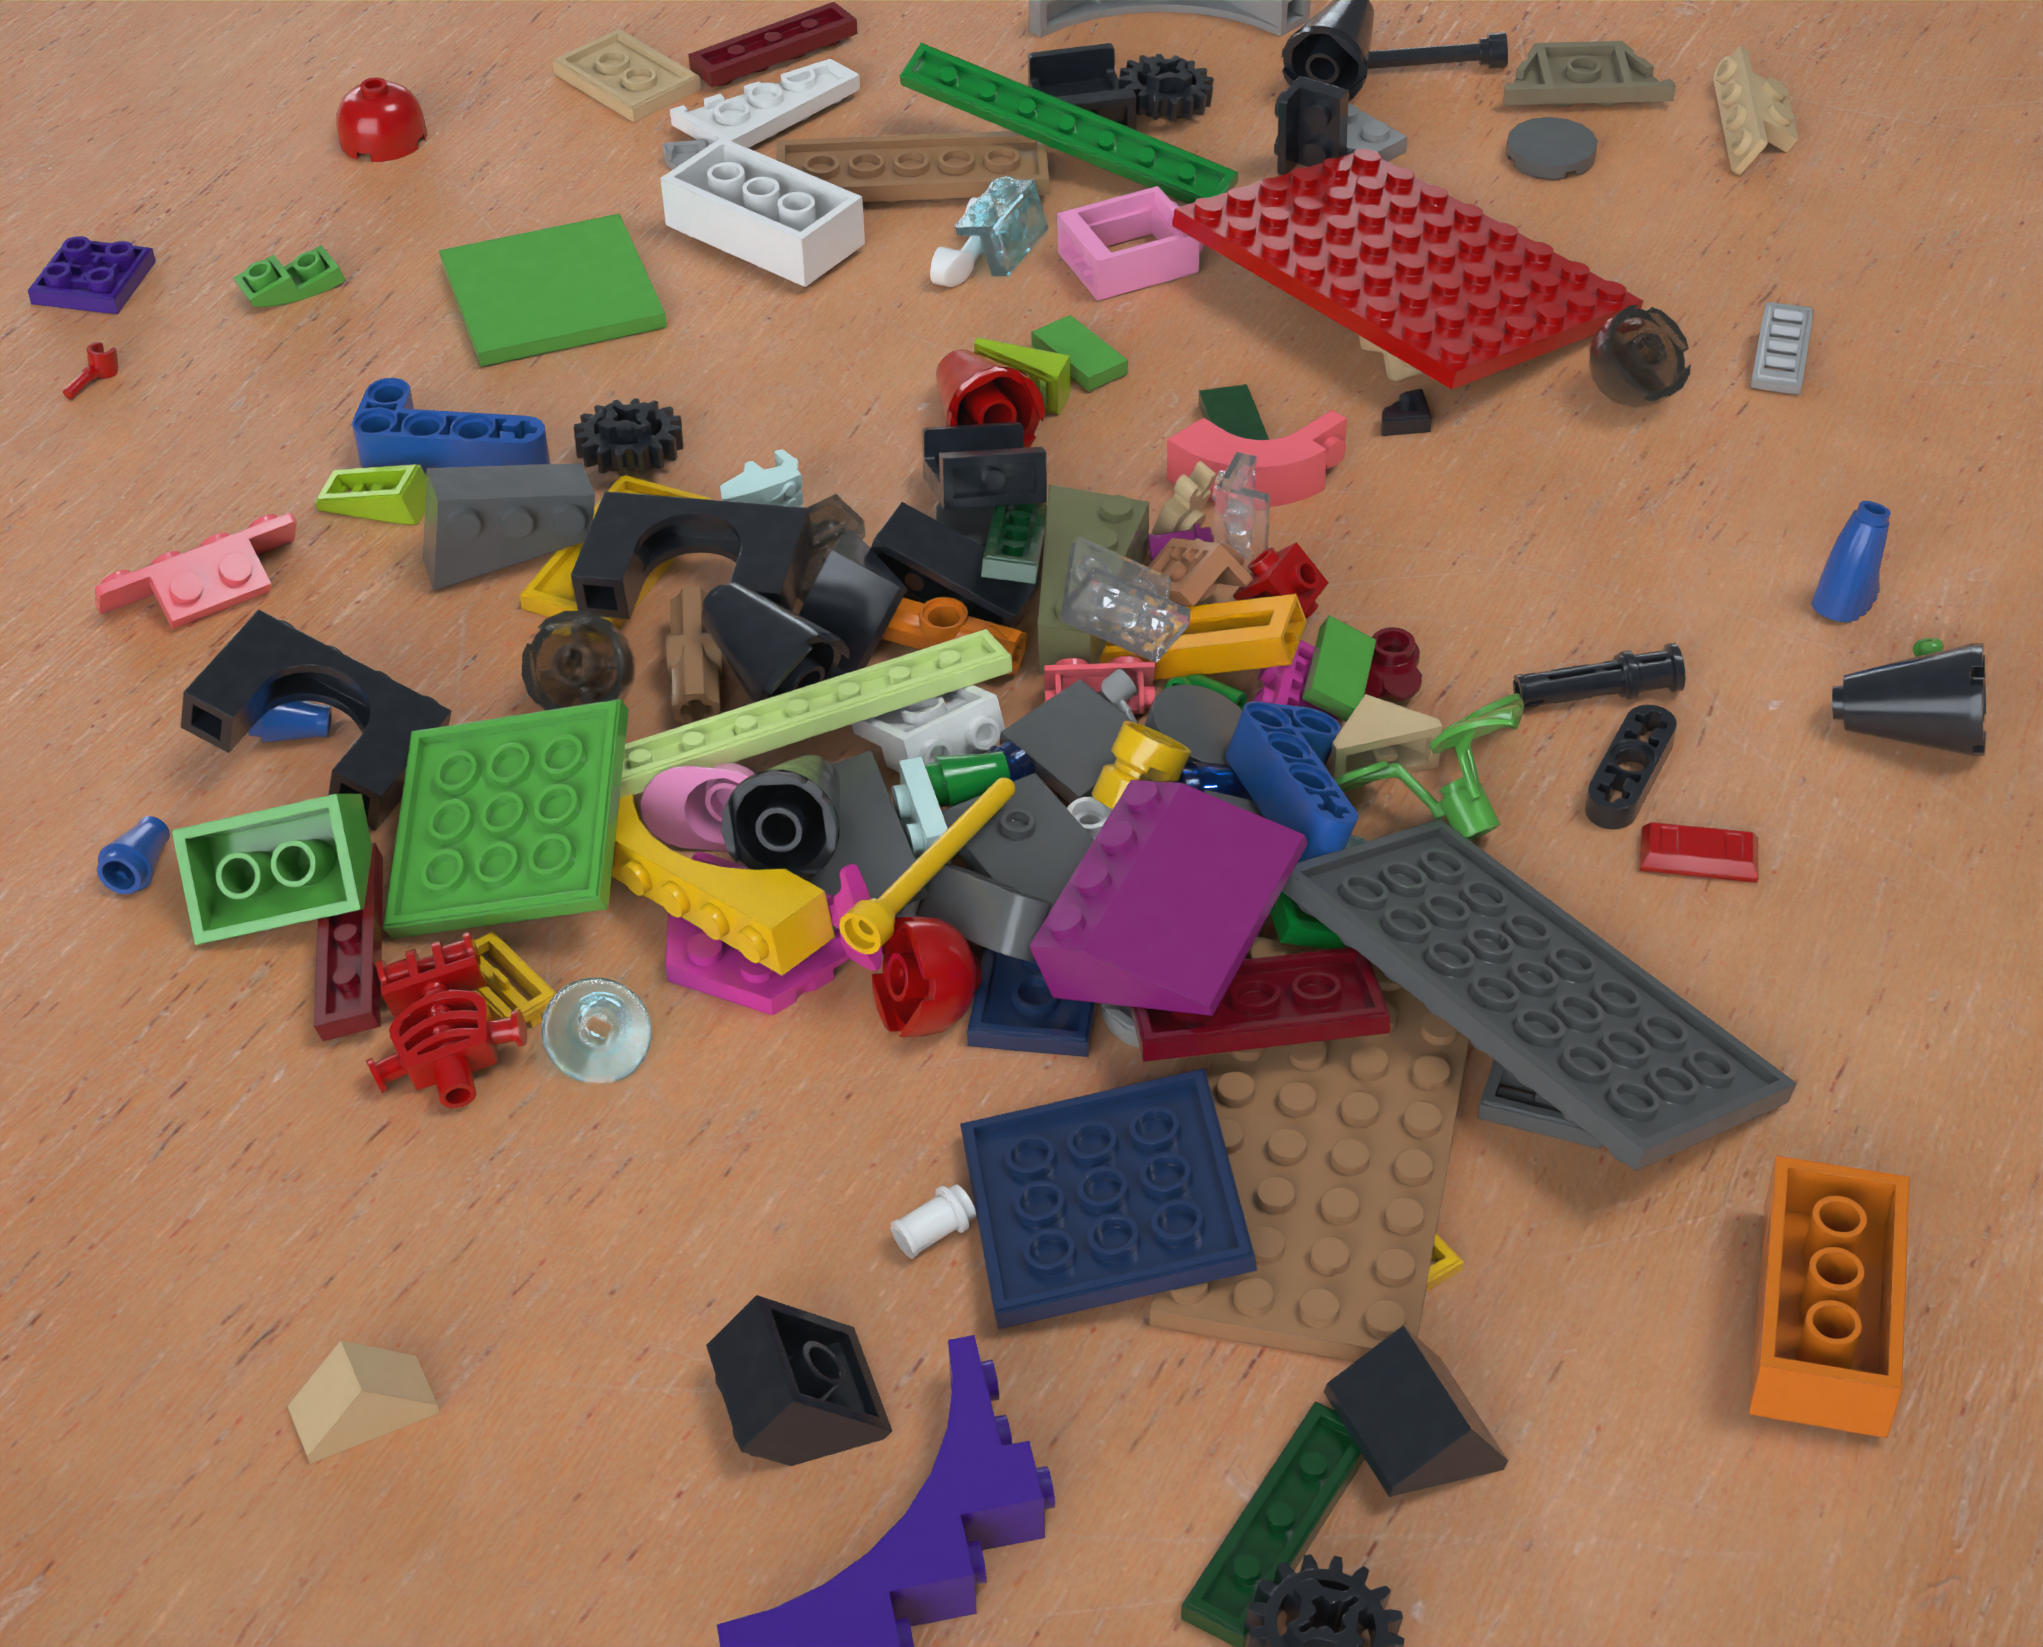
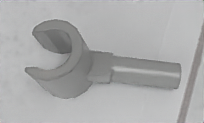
(1117, 690)

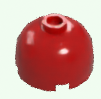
(380, 121)
(925, 977)

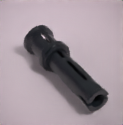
(1623, 675)

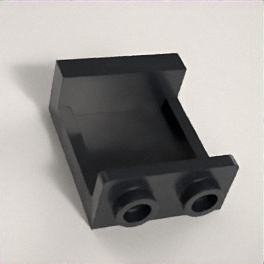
(1085, 79)
(983, 466)

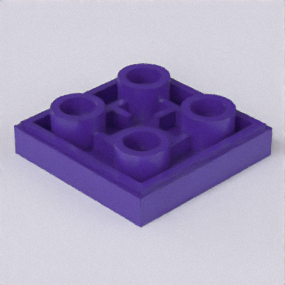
(92, 275)

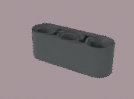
(985, 910)

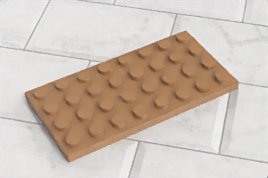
(1337, 1180)

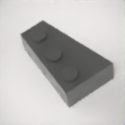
(501, 517)

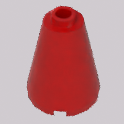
(987, 392)

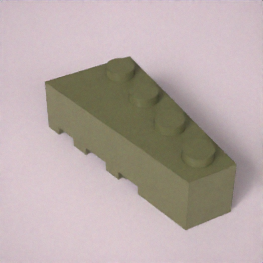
(1101, 518)

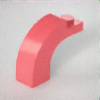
(1285, 466)

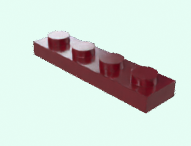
(772, 44)
(346, 964)

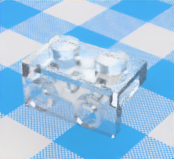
(1240, 510)

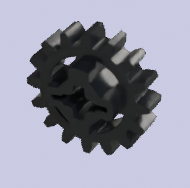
(1167, 87)
(628, 437)
(1321, 1609)

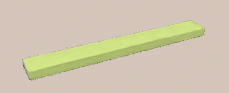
(816, 708)

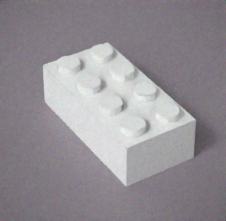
(763, 211)

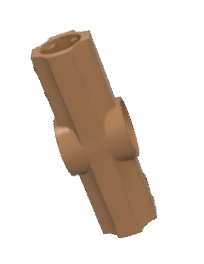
(692, 660)

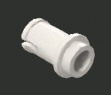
(933, 1220)

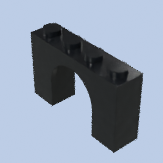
(642, 531)
(278, 665)

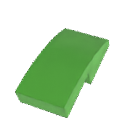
(271, 284)

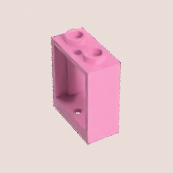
(1091, 228)

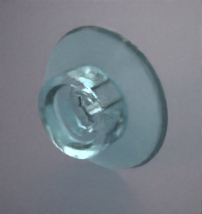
(584, 1053)

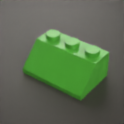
(275, 866)

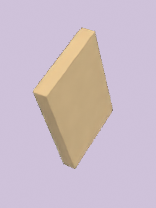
(626, 75)

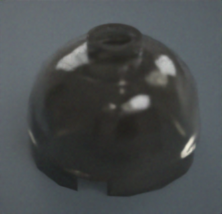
(1639, 357)
(577, 661)

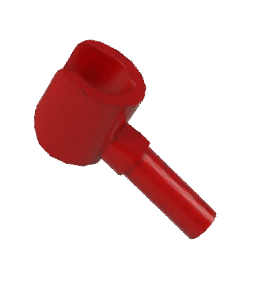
(100, 365)

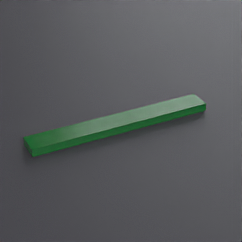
(1065, 126)

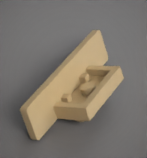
(1751, 110)

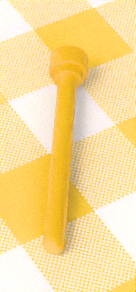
(872, 921)

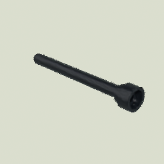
(1488, 50)

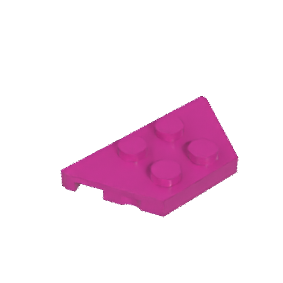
(726, 973)

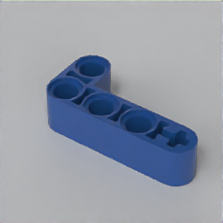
(396, 434)
(1282, 764)

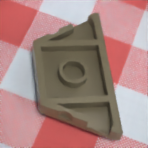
(1585, 74)

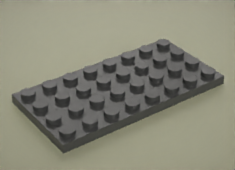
(1539, 992)

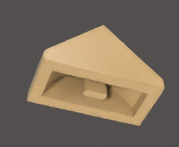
(1385, 733)
(359, 1397)

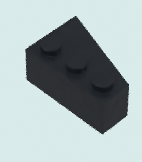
(944, 563)

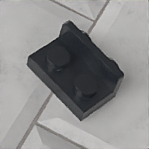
(1310, 124)

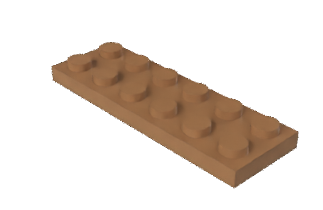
(919, 165)

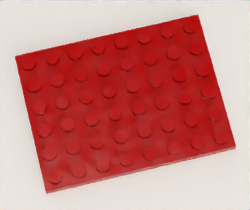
(1406, 266)

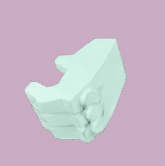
(769, 486)

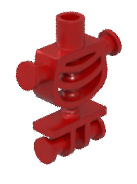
(440, 1022)

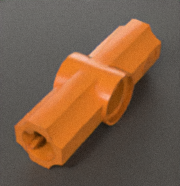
(946, 619)

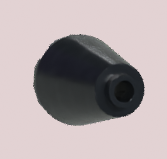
(1332, 46)
(768, 643)
(1920, 700)
(785, 817)

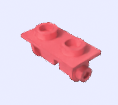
(1070, 670)

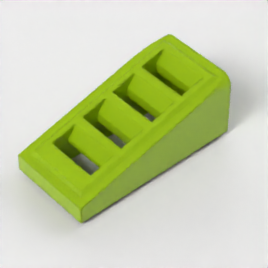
(1046, 369)
(377, 493)

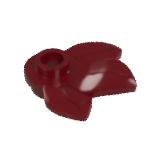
(1394, 665)

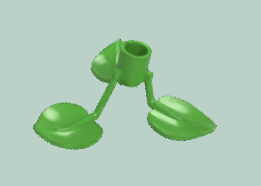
(1464, 799)

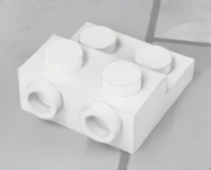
(943, 725)

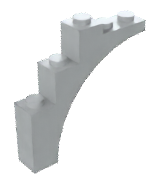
(1270, 15)

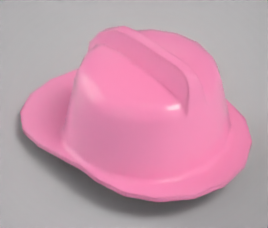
(688, 802)

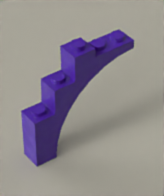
(928, 1563)

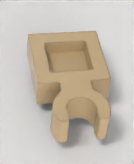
(1187, 503)

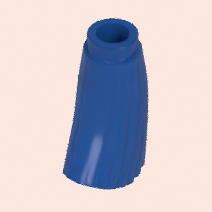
(1853, 566)

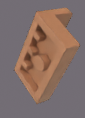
(1198, 568)

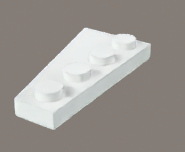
(768, 106)

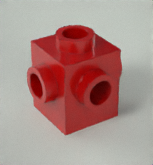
(1284, 574)

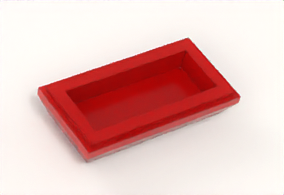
(1699, 852)

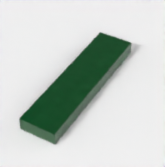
(1015, 542)
(1275, 1524)

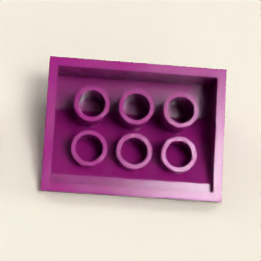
(1165, 901)

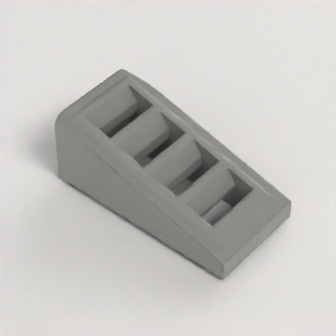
(1782, 346)

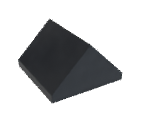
(854, 598)
(1412, 1417)

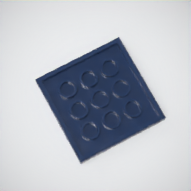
(1105, 1199)

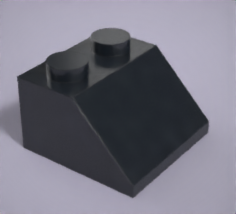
(795, 1384)

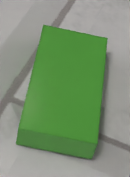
(1091, 359)
(1339, 668)

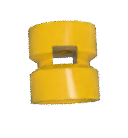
(1139, 756)

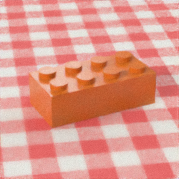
(1831, 1297)

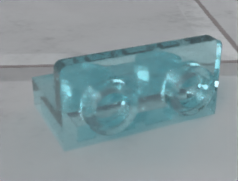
(1007, 221)

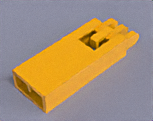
(1230, 638)

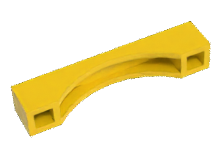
(759, 912)

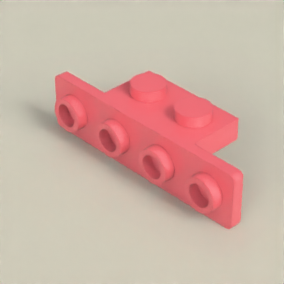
(202, 579)

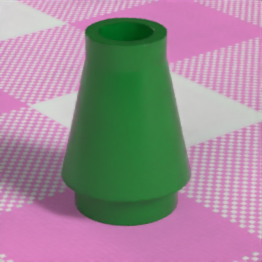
(965, 776)

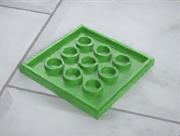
(551, 290)
(508, 820)

